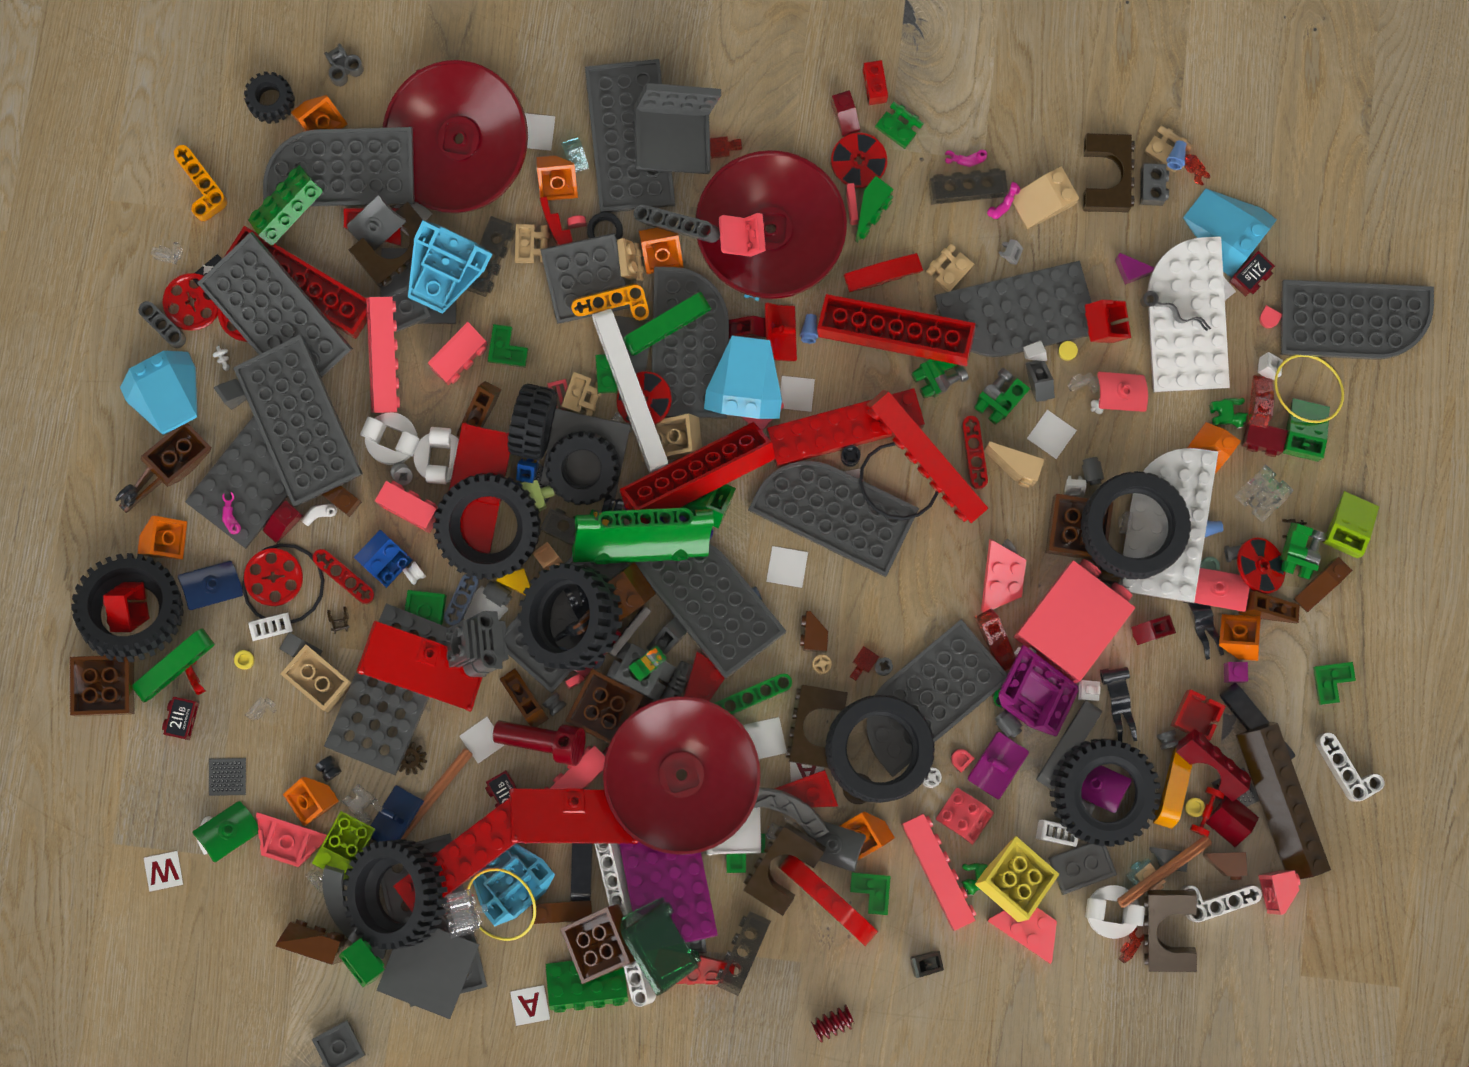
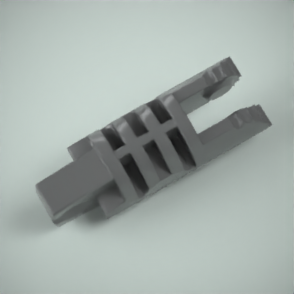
(678, 681)

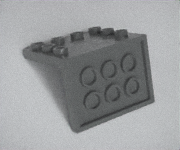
(674, 128)

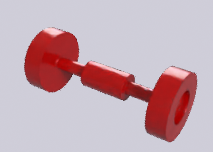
(1207, 811)

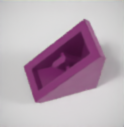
(1132, 269)

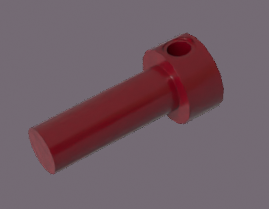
(565, 744)

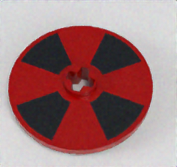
(849, 149)
(658, 396)
(1258, 578)

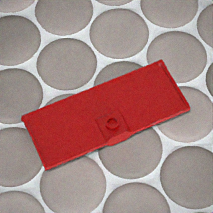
(480, 452)
(416, 666)
(564, 817)

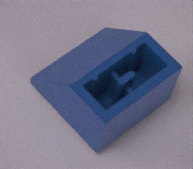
(383, 558)

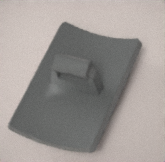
(375, 223)
(841, 846)

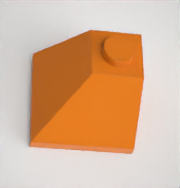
(318, 114)
(556, 178)
(660, 249)
(1215, 439)
(163, 538)
(1240, 636)
(310, 799)
(875, 829)

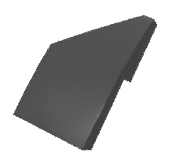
(1166, 855)

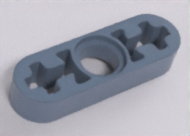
(450, 610)

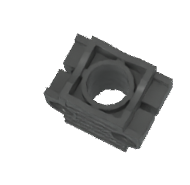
(477, 644)
(650, 687)

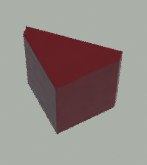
(1232, 821)

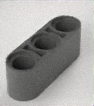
(157, 317)

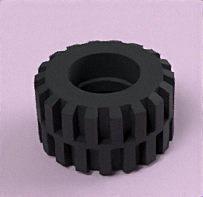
(262, 84)

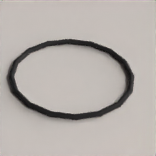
(869, 501)
(317, 601)

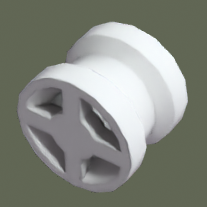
(414, 573)
(933, 778)

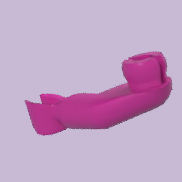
(969, 161)
(997, 212)
(227, 517)

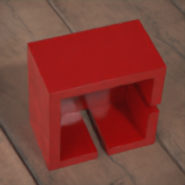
(1099, 320)
(125, 615)
(1197, 715)

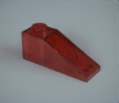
(1261, 402)
(996, 638)

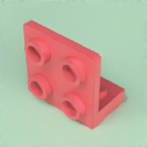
(965, 815)

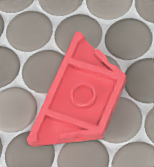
(1002, 576)
(286, 840)
(1035, 934)

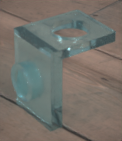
(575, 154)
(1135, 868)

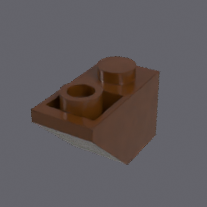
(815, 634)

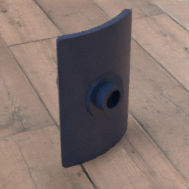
(210, 585)
(396, 816)

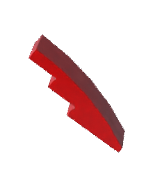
(554, 224)
(883, 272)

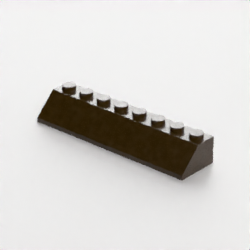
(1283, 800)

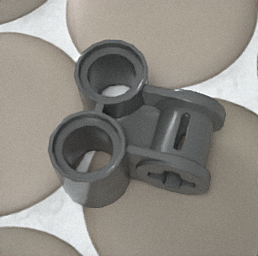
(341, 64)

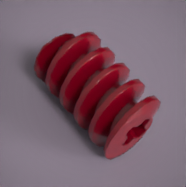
(833, 1023)

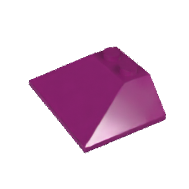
(1037, 693)

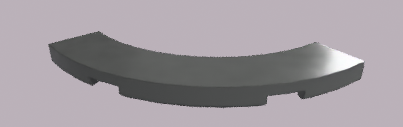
(795, 808)
(332, 890)

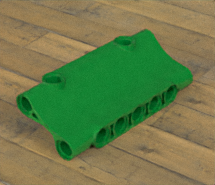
(642, 541)

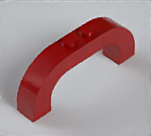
(828, 899)

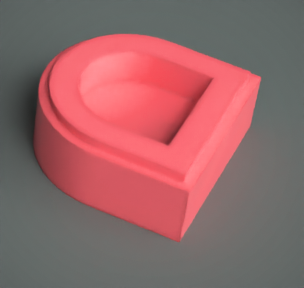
(576, 222)
(1269, 317)
(574, 681)
(961, 759)

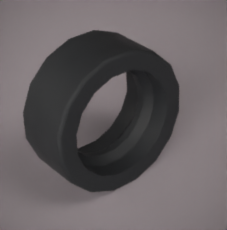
(605, 216)

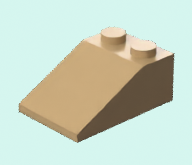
(1045, 198)
(679, 435)
(1017, 464)
(316, 678)

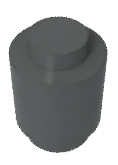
(1092, 471)
(497, 594)
(1008, 724)

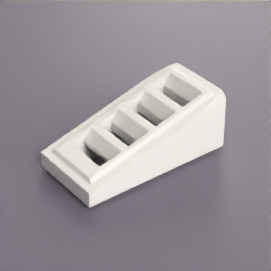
(254, 632)
(1042, 835)

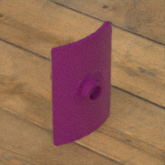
(998, 765)
(1105, 788)

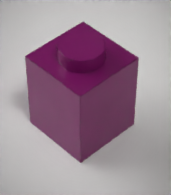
(1235, 672)

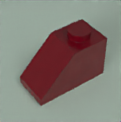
(845, 113)
(748, 327)
(282, 522)
(1153, 630)

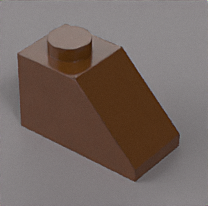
(1229, 864)

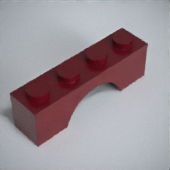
(1197, 749)

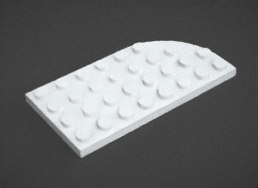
(1184, 353)
(1193, 476)

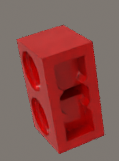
(875, 82)

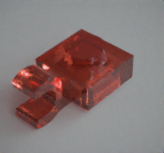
(720, 146)
(1194, 165)
(864, 661)
(1129, 949)

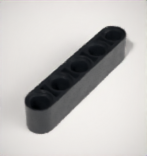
(1245, 709)
(581, 871)

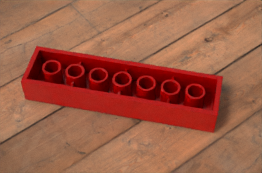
(337, 302)
(896, 330)
(834, 430)
(927, 456)
(700, 471)
(468, 853)

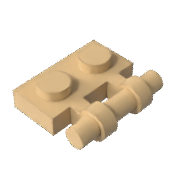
(1160, 150)
(525, 242)
(630, 259)
(954, 272)
(576, 393)

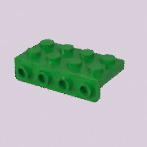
(284, 205)
(568, 992)

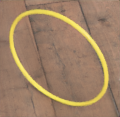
(1292, 413)
(528, 889)

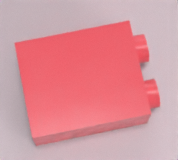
(1076, 620)

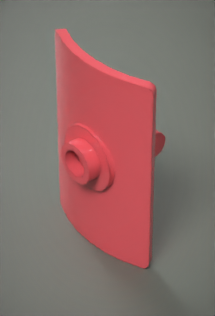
(1123, 391)
(1221, 590)

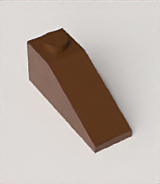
(481, 405)
(342, 500)
(1323, 584)
(1271, 608)
(524, 698)
(562, 911)

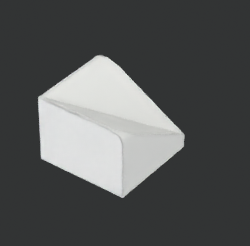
(1035, 352)
(1268, 365)

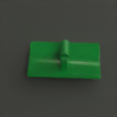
(227, 831)

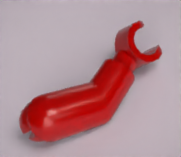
(194, 680)

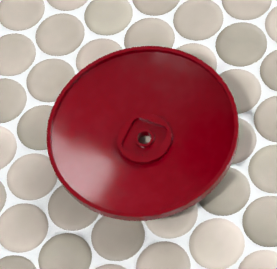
(465, 100)
(794, 199)
(689, 812)

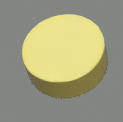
(1067, 350)
(244, 659)
(1194, 807)

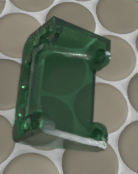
(658, 946)

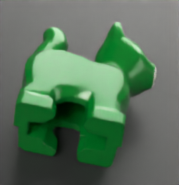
(1226, 412)
(969, 884)

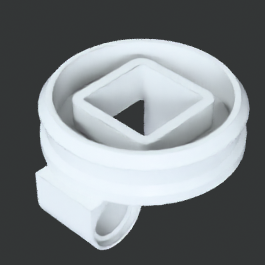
(373, 432)
(437, 438)
(1095, 913)

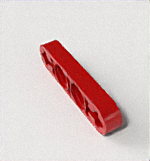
(977, 452)
(345, 574)

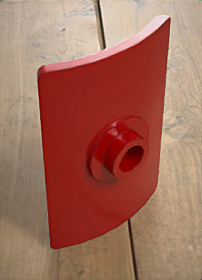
(781, 331)

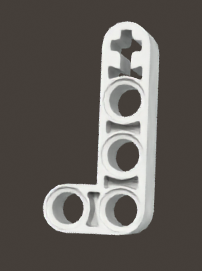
(1345, 764)
(1223, 903)

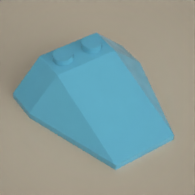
(1235, 221)
(443, 266)
(745, 381)
(163, 390)
(503, 892)

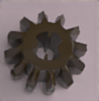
(414, 764)

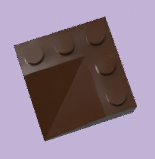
(1065, 527)
(101, 686)
(603, 706)
(313, 942)
(597, 944)

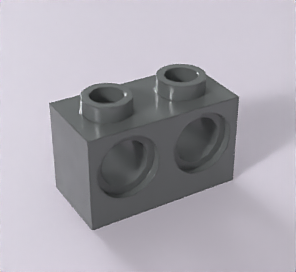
(1148, 184)

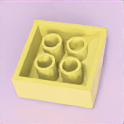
(1017, 880)

